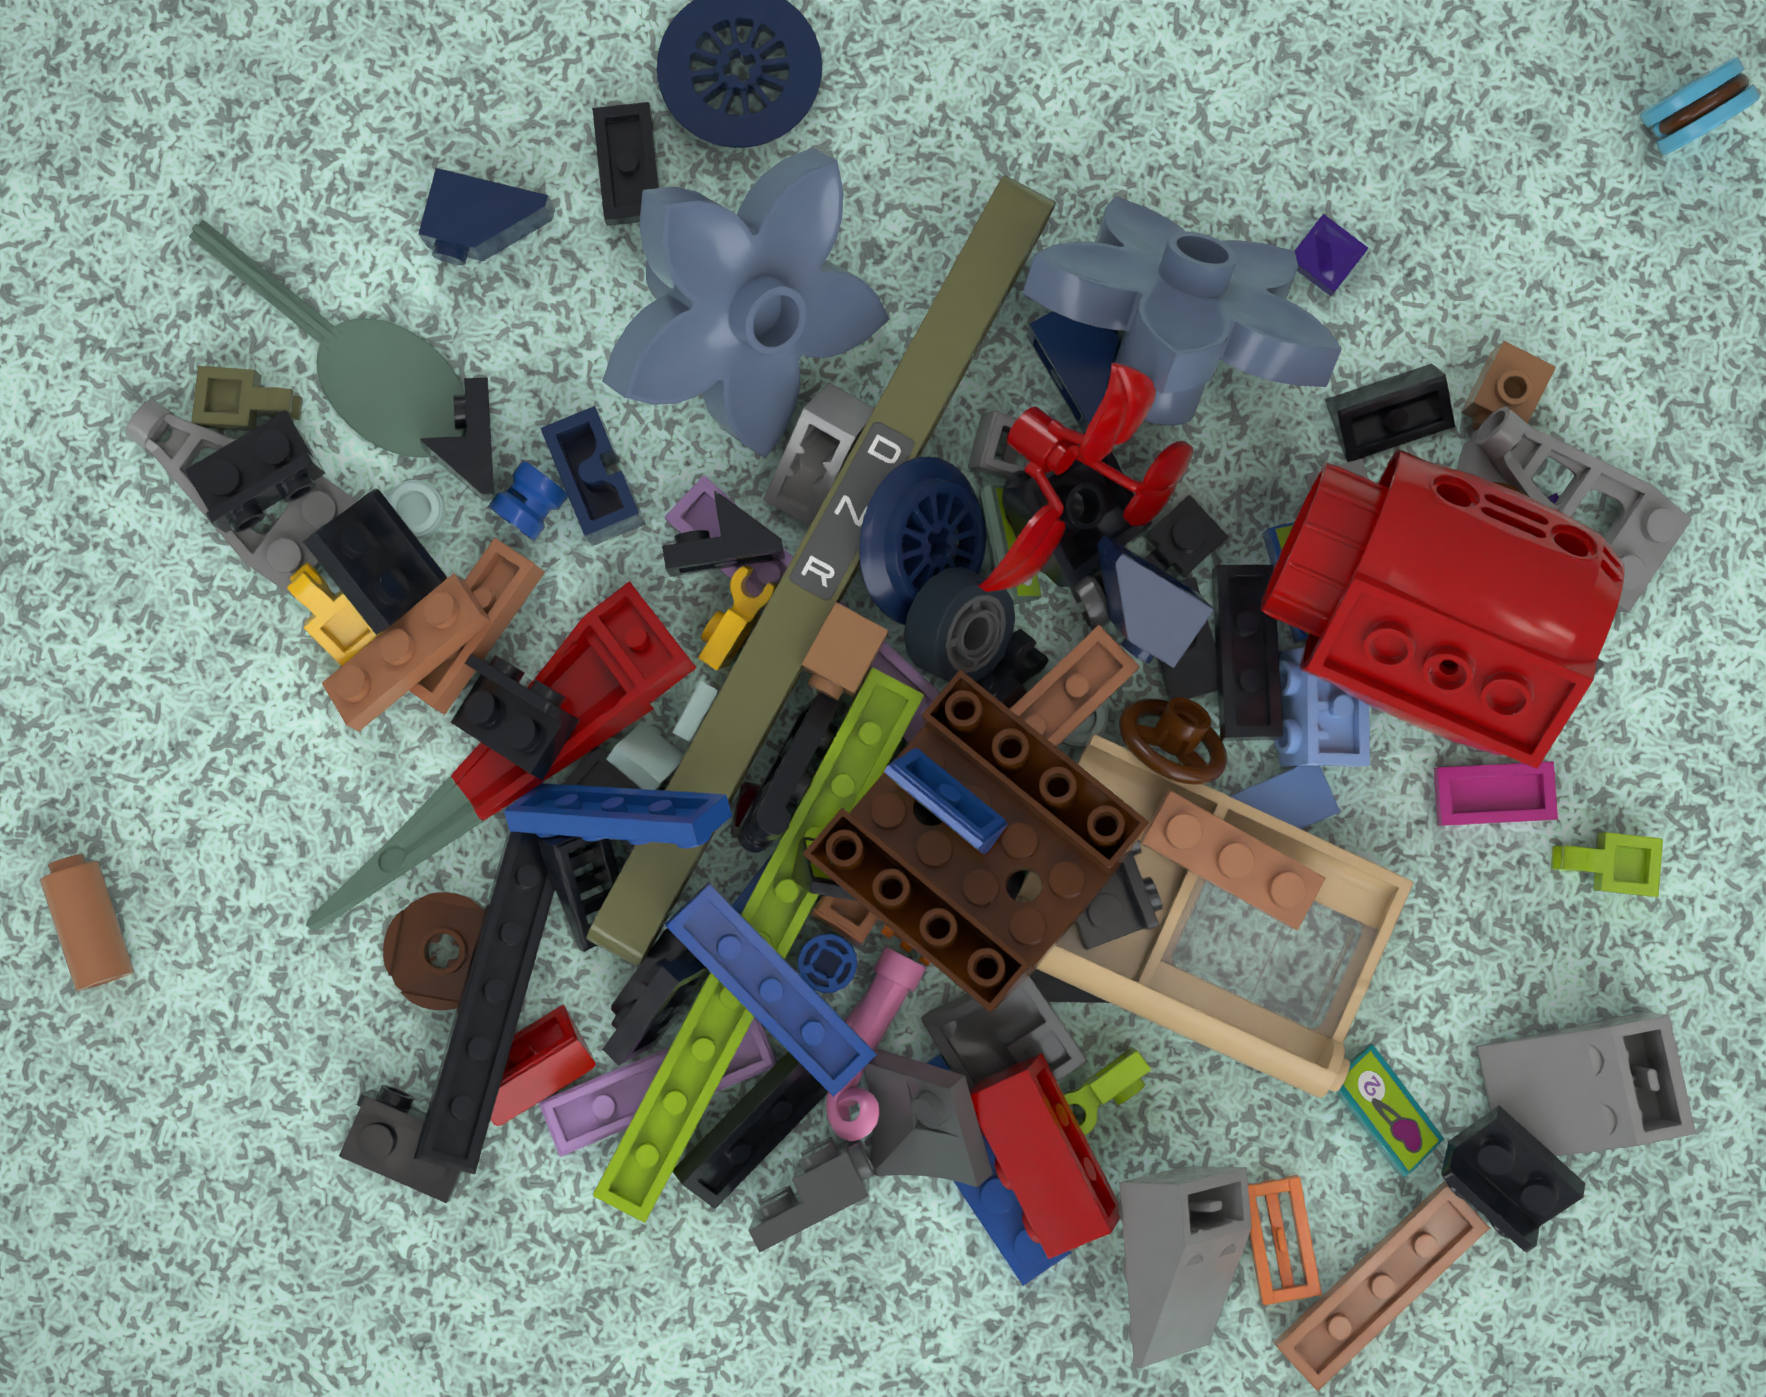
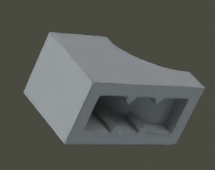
(817, 452)

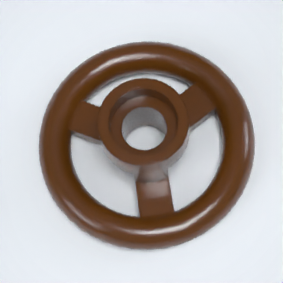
(1177, 732)

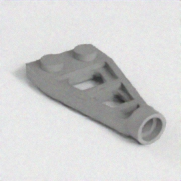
(1647, 520)
(271, 554)

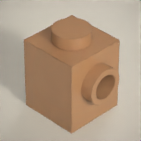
(1509, 380)
(843, 652)

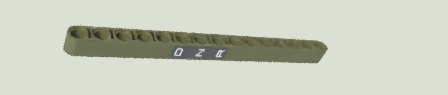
(828, 556)

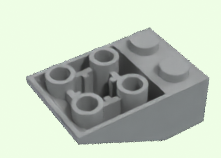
(1592, 1084)
(1181, 1255)

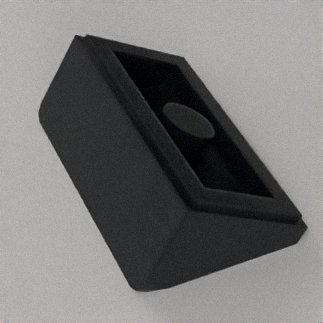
(1391, 412)

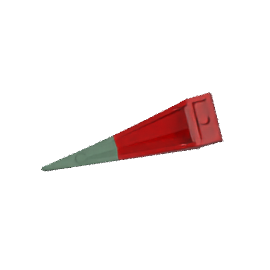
(610, 676)

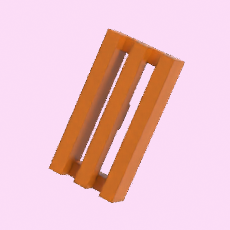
(1289, 1291)

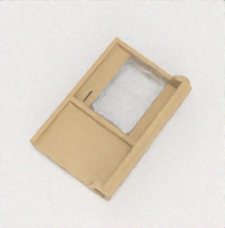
(1225, 967)

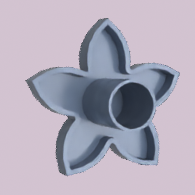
(743, 299)
(1185, 305)

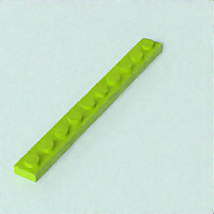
(777, 913)

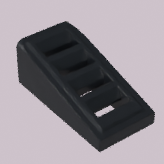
(568, 887)

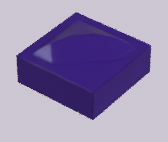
(1328, 254)

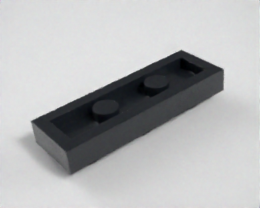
(1246, 655)
(750, 1131)

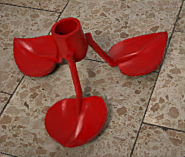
(1055, 448)

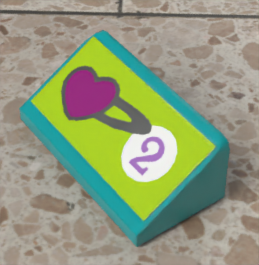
(1388, 1112)

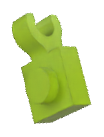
(1619, 863)
(1115, 1081)

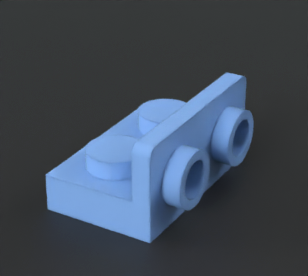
(1319, 720)

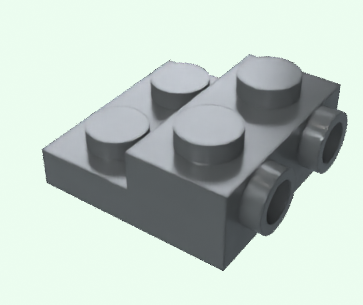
(826, 1183)

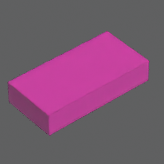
(1495, 794)

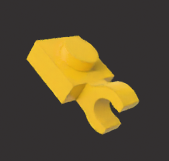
(334, 619)
(729, 630)

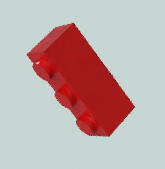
(1044, 1157)

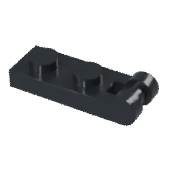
(788, 775)

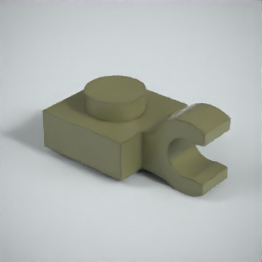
(234, 399)

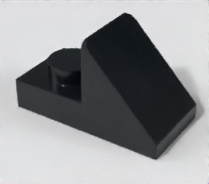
(471, 455)
(741, 543)

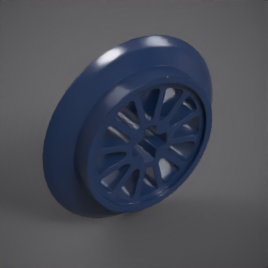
(699, 23)
(938, 512)

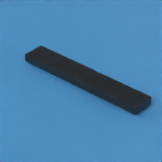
(488, 1008)

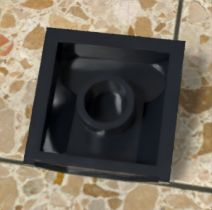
(1091, 510)

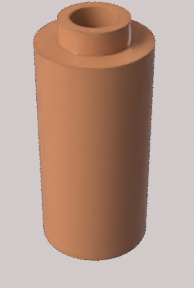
(86, 922)

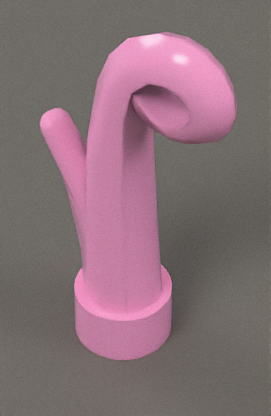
(870, 1020)

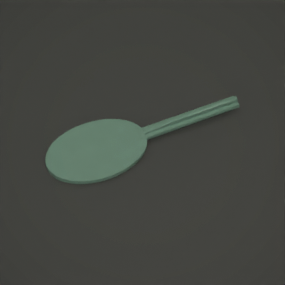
(371, 370)

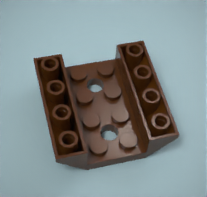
(947, 893)

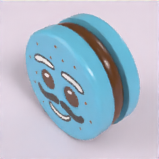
(1700, 105)

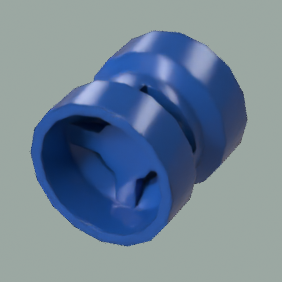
(528, 500)
(831, 956)

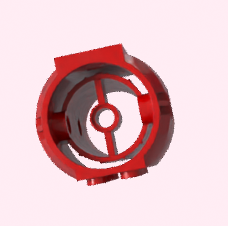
(1448, 602)

